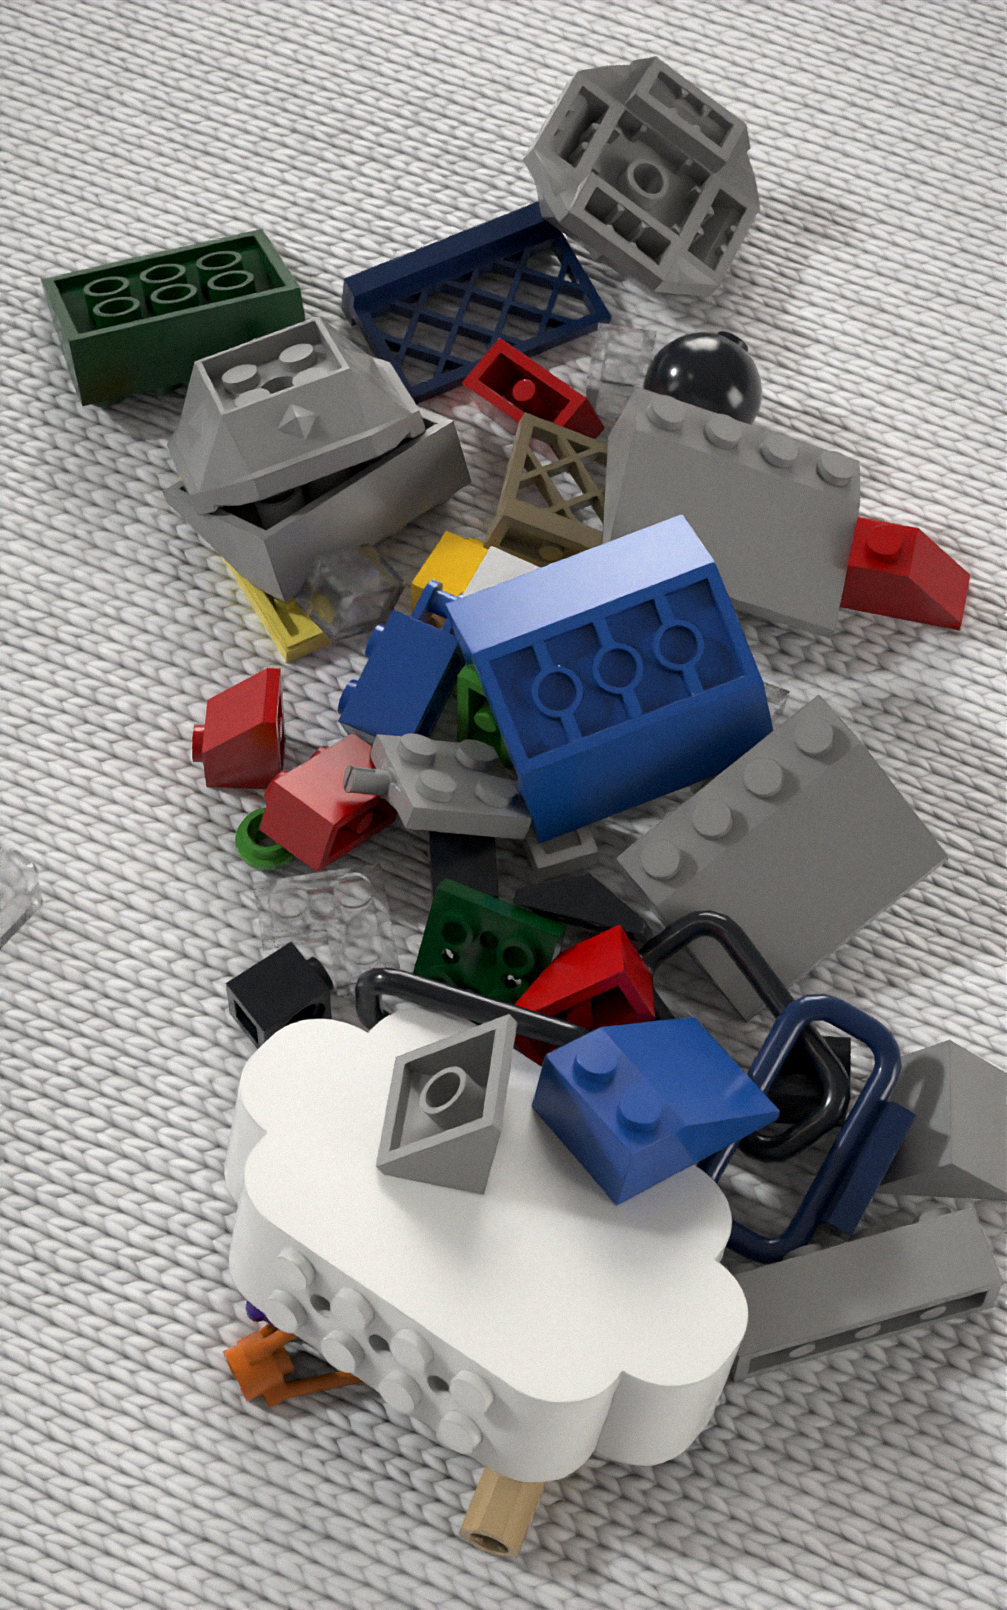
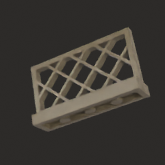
(553, 532)

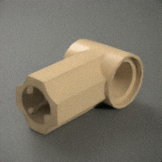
(501, 1513)

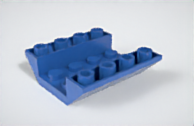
(614, 675)

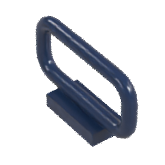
(861, 1148)

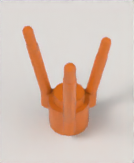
(262, 1362)

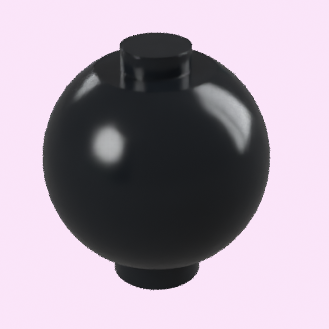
(709, 374)

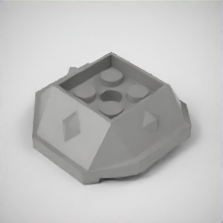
(646, 176)
(286, 415)

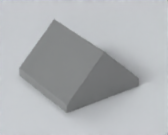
(449, 1108)
(959, 1126)

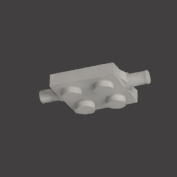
(443, 786)

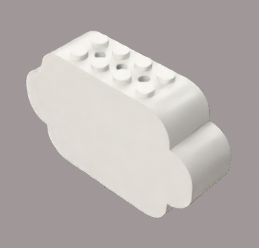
(495, 1317)

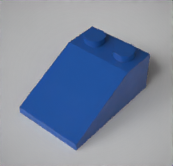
(647, 1102)

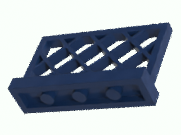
(463, 258)

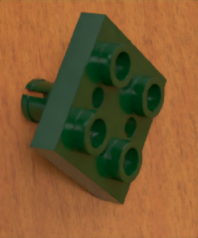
(487, 943)

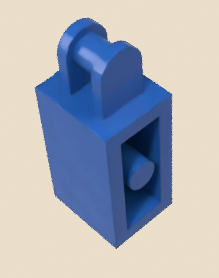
(406, 673)

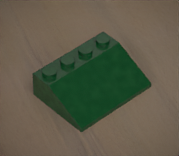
(156, 314)

